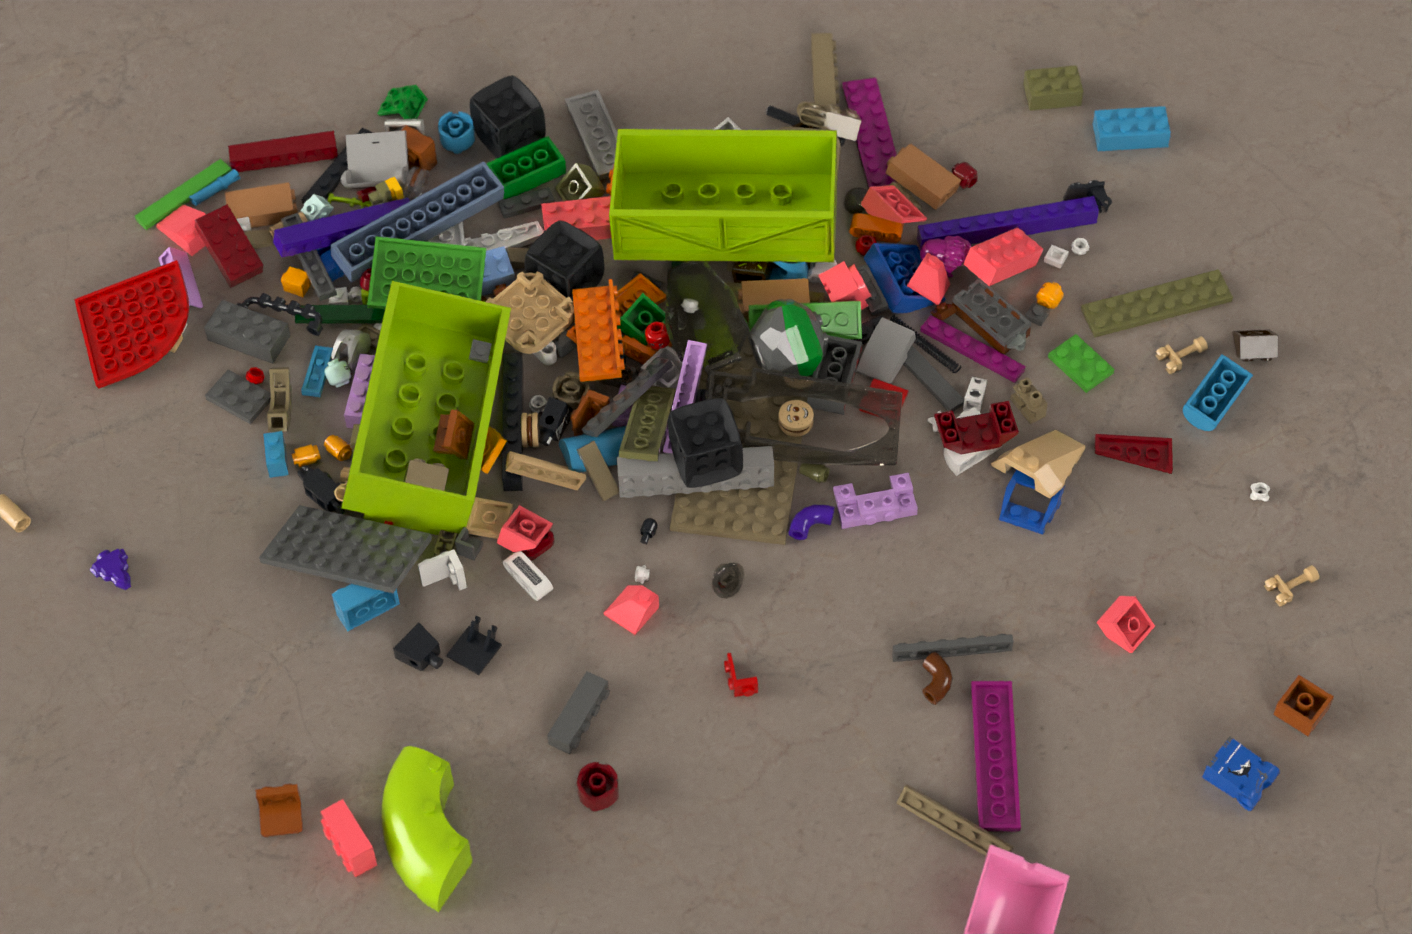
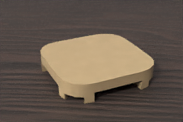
(536, 312)

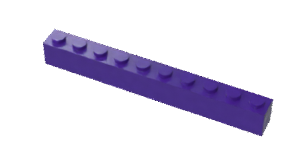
(1028, 219)

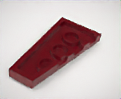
(1137, 450)

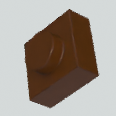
(943, 311)

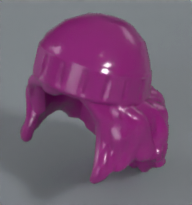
(950, 251)

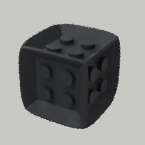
(507, 116)
(566, 258)
(705, 442)

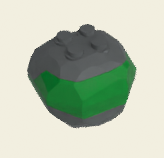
(788, 338)

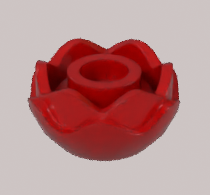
(864, 243)

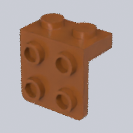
(280, 810)

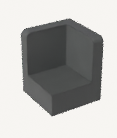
(467, 546)

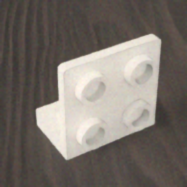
(441, 567)

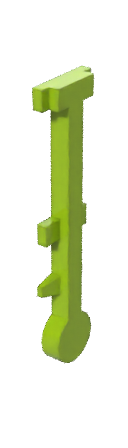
(352, 202)

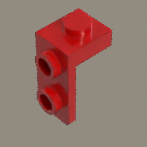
(740, 687)

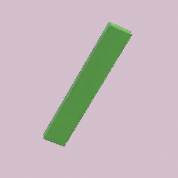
(181, 194)

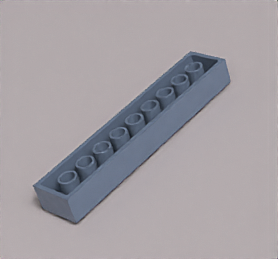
(421, 217)

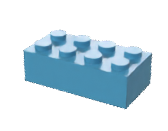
(1131, 128)

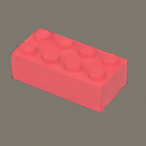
(585, 214)
(1003, 256)

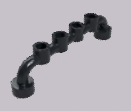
(293, 308)

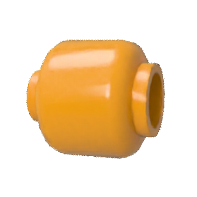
(1050, 295)

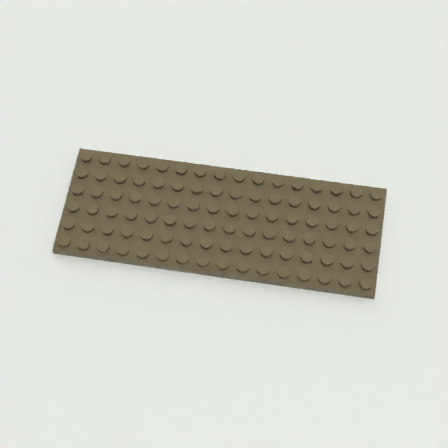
(753, 512)

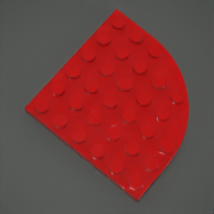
(133, 322)

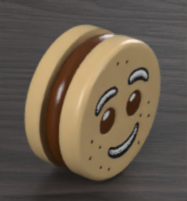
(795, 418)
(530, 430)

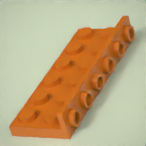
(598, 333)

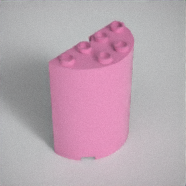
(1016, 896)

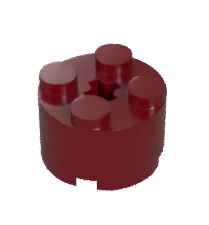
(597, 786)

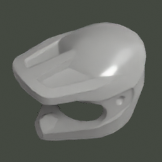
(357, 344)

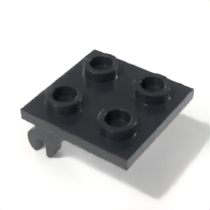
(1092, 188)
(475, 649)

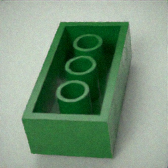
(528, 167)

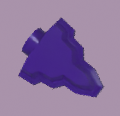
(112, 567)

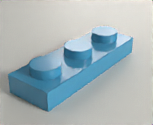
(315, 374)

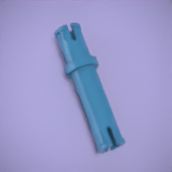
(213, 188)

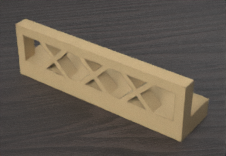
(543, 471)

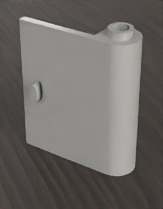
(375, 162)

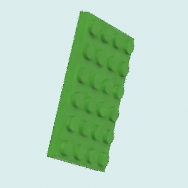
(425, 265)

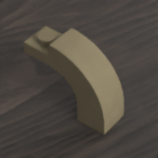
(281, 400)

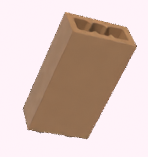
(922, 176)
(263, 204)
(770, 290)

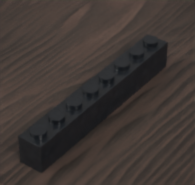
(512, 409)

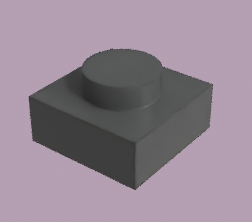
(1037, 314)
(480, 351)

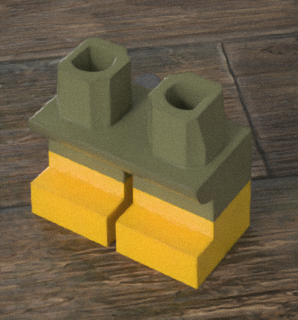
(386, 192)

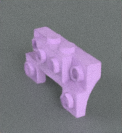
(875, 506)

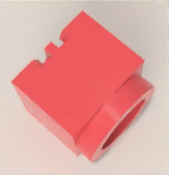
(845, 284)

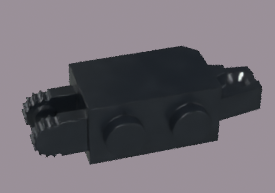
(320, 488)

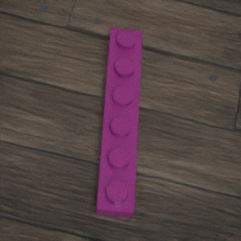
(972, 349)

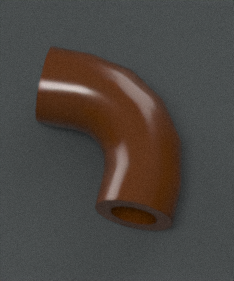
(941, 678)

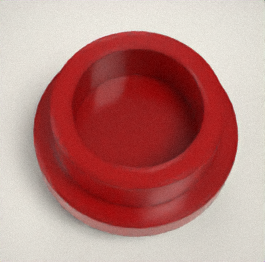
(255, 375)

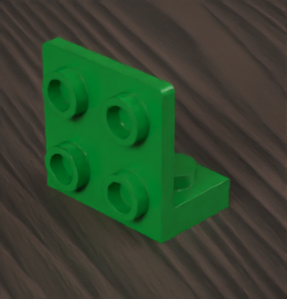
(404, 100)

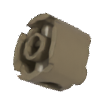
(570, 389)

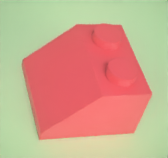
(523, 530)
(1126, 623)

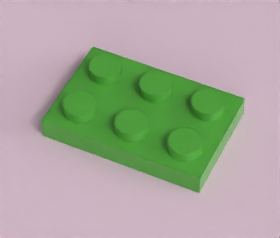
(1081, 363)

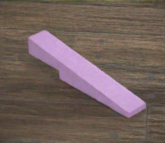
(688, 380)

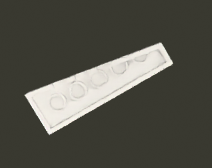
(510, 237)

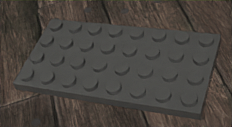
(346, 548)

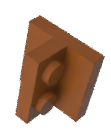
(454, 435)

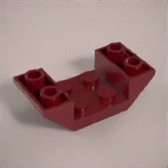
(977, 431)

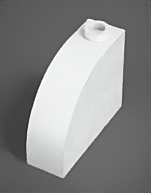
(959, 463)

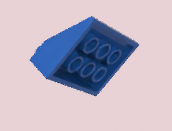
(893, 269)

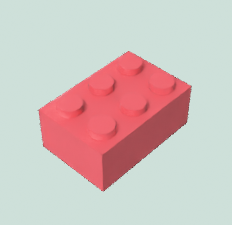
(348, 838)

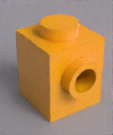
(295, 281)

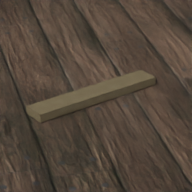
(949, 821)

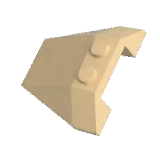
(1044, 459)

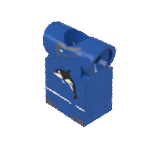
(1240, 773)

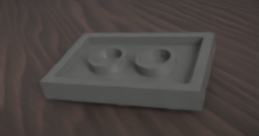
(239, 396)

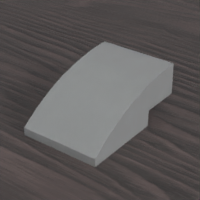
(886, 351)

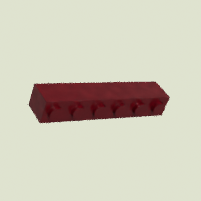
(283, 151)

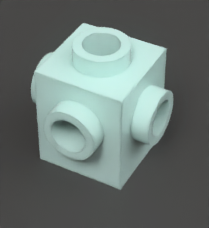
(316, 208)

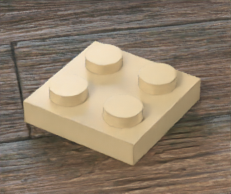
(488, 517)

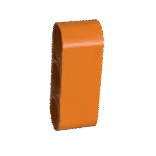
(877, 227)

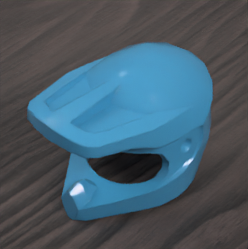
(790, 270)

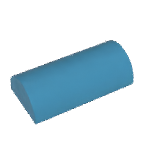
(1216, 394)
(607, 443)

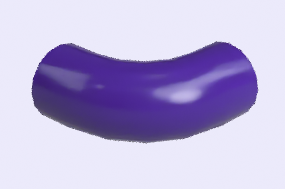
(809, 516)

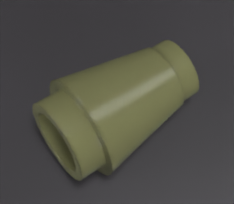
(816, 472)

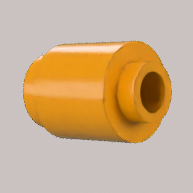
(338, 447)
(306, 455)

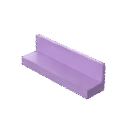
(173, 254)

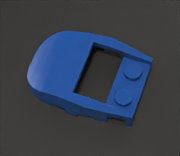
(1024, 516)

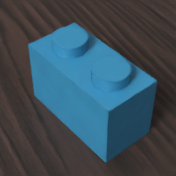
(275, 454)

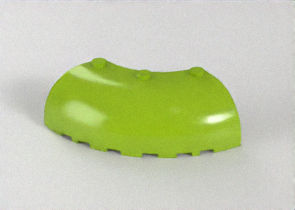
(415, 830)

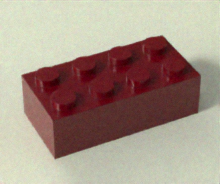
(229, 246)

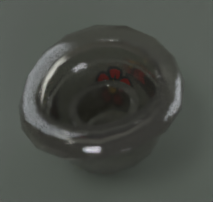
(727, 579)

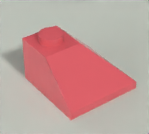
(930, 279)
(633, 607)

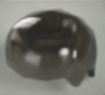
(853, 200)

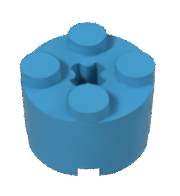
(456, 131)

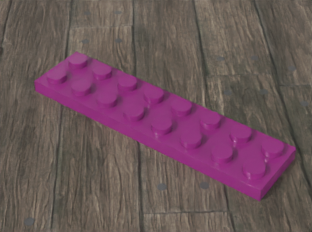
(874, 135)
(995, 756)

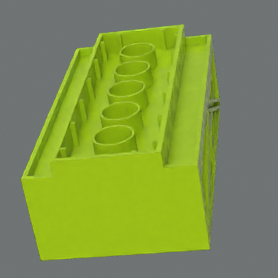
(724, 195)
(414, 379)

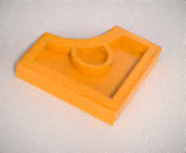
(492, 449)

